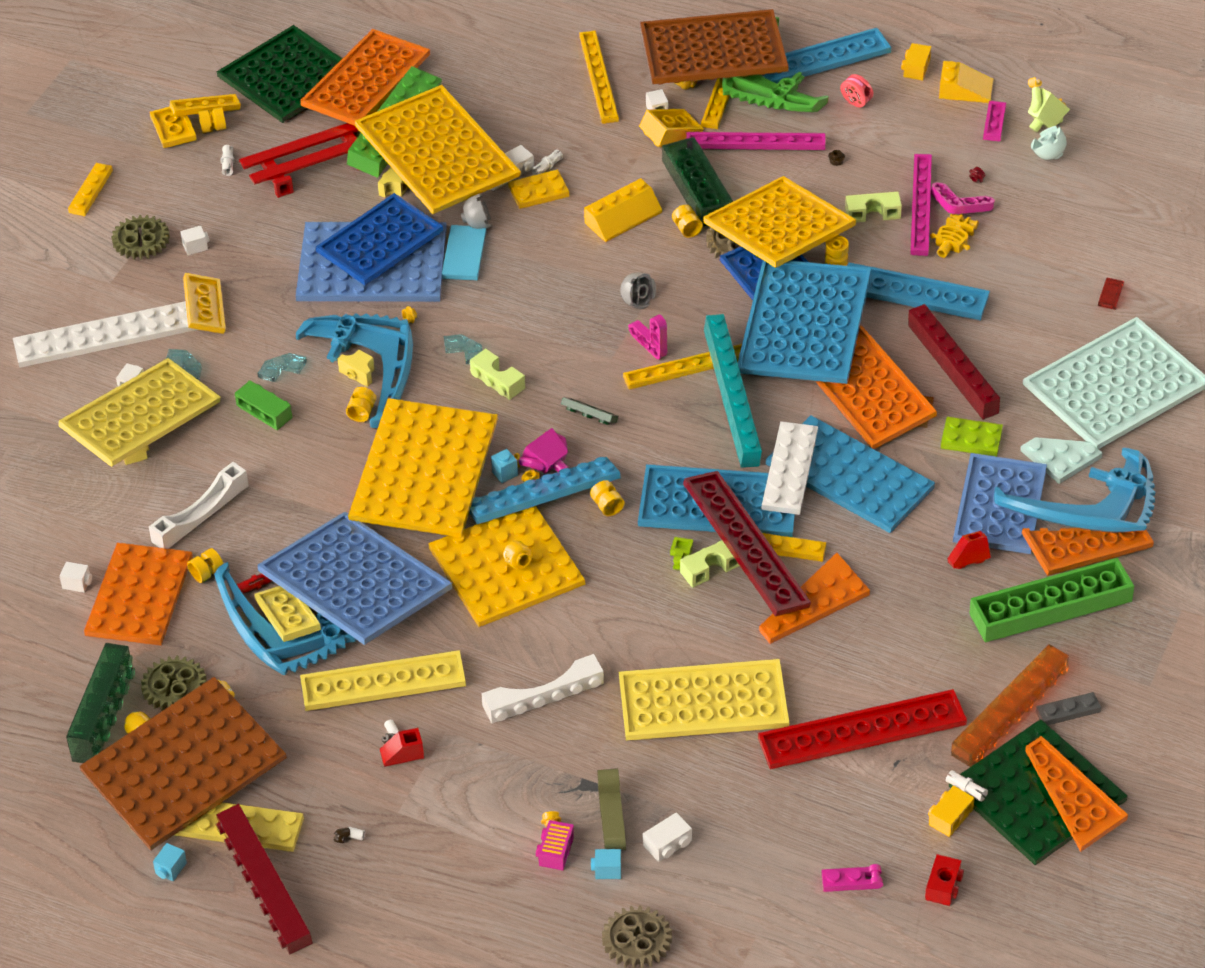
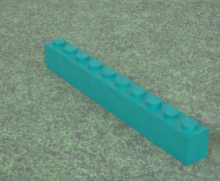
(732, 391)

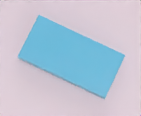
(463, 253)

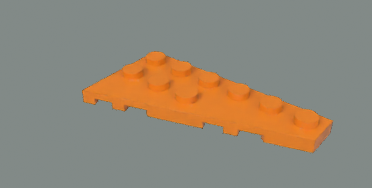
(1081, 547)
(828, 590)
(1079, 801)

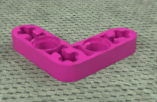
(956, 205)
(654, 339)

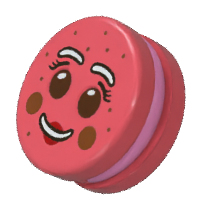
(856, 90)

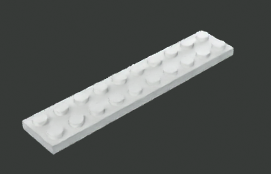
(101, 334)

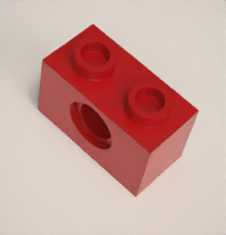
(944, 869)

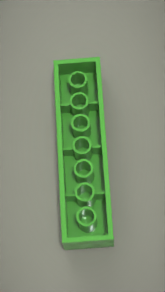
(362, 153)
(1051, 600)

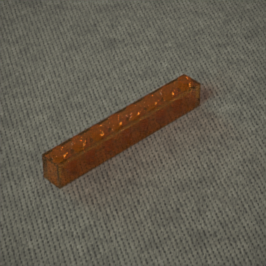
(1010, 705)

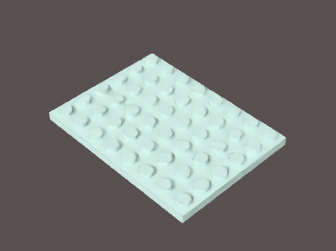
(1116, 383)

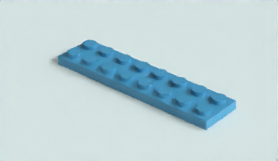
(833, 54)
(935, 294)
(543, 489)

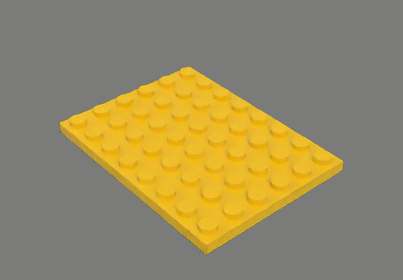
(437, 149)
(423, 467)

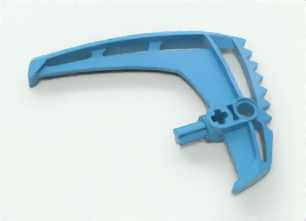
(361, 331)
(1109, 514)
(328, 638)

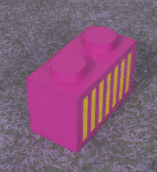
(555, 845)

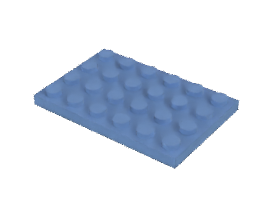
(978, 506)

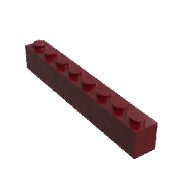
(954, 361)
(264, 879)

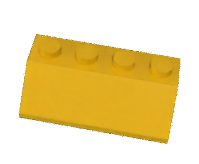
(622, 210)

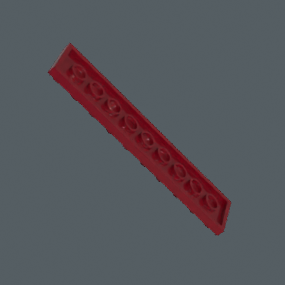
(747, 543)

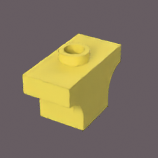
(391, 183)
(357, 367)

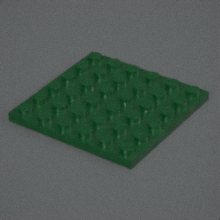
(280, 72)
(1018, 799)

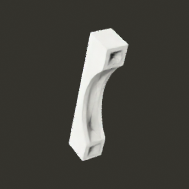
(226, 486)
(507, 702)

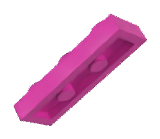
(994, 121)

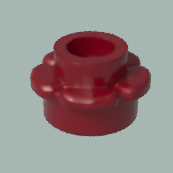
(977, 174)

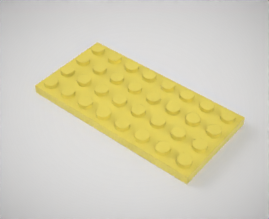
(139, 412)
(703, 699)

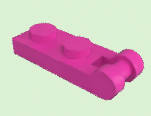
(852, 878)

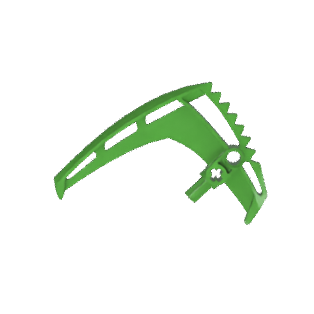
(779, 96)

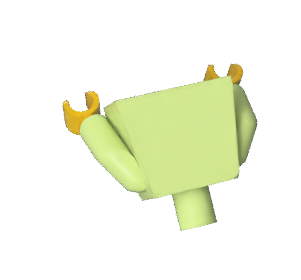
(1045, 107)

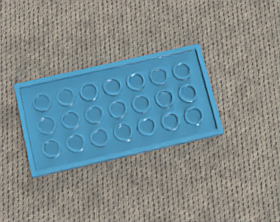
(862, 478)
(670, 505)

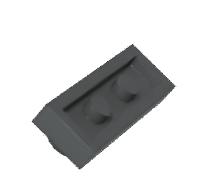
(1068, 709)

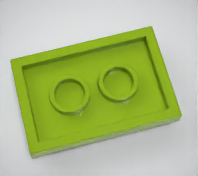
(971, 436)

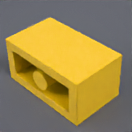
(916, 61)
(951, 810)

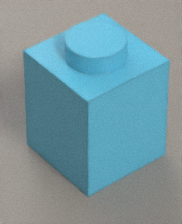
(504, 466)
(169, 862)
(607, 864)

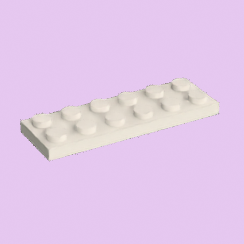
(789, 468)

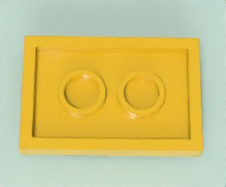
(172, 129)
(538, 189)

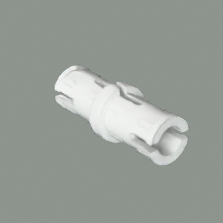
(227, 160)
(547, 162)
(966, 785)

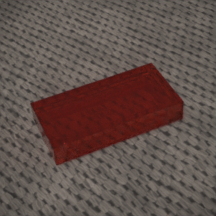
(1111, 293)

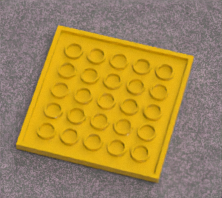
(779, 221)
(491, 585)

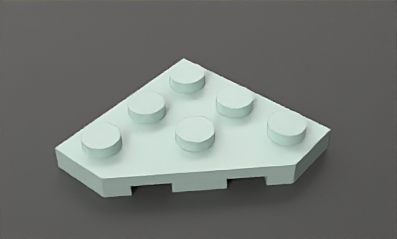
(1062, 457)

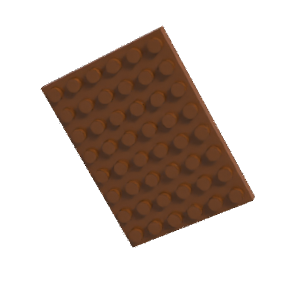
(713, 46)
(182, 763)

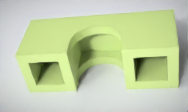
(886, 203)
(486, 368)
(696, 566)

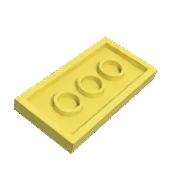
(287, 613)

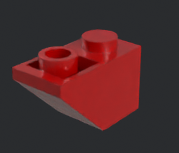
(969, 550)
(402, 748)

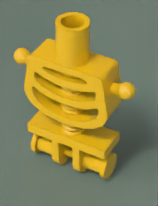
(954, 234)

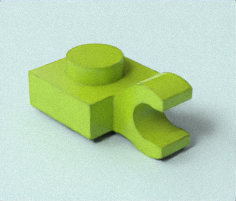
(680, 548)

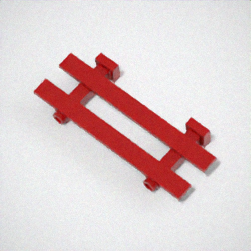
(283, 184)

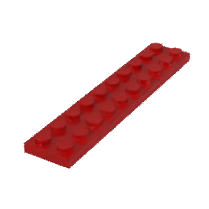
(861, 729)

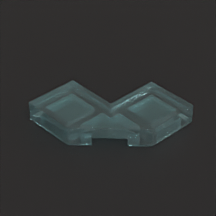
(461, 343)
(185, 361)
(289, 362)

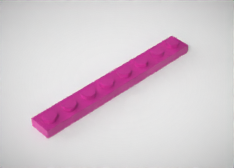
(763, 141)
(921, 205)

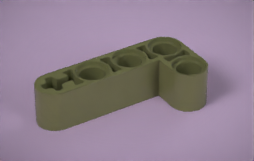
(611, 809)

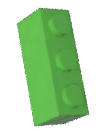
(263, 405)

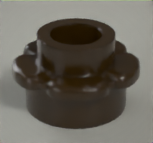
(836, 157)

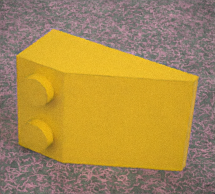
(964, 83)
(668, 125)

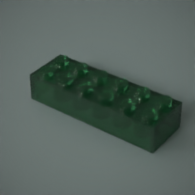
(695, 177)
(100, 702)

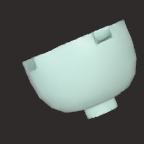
(1050, 144)

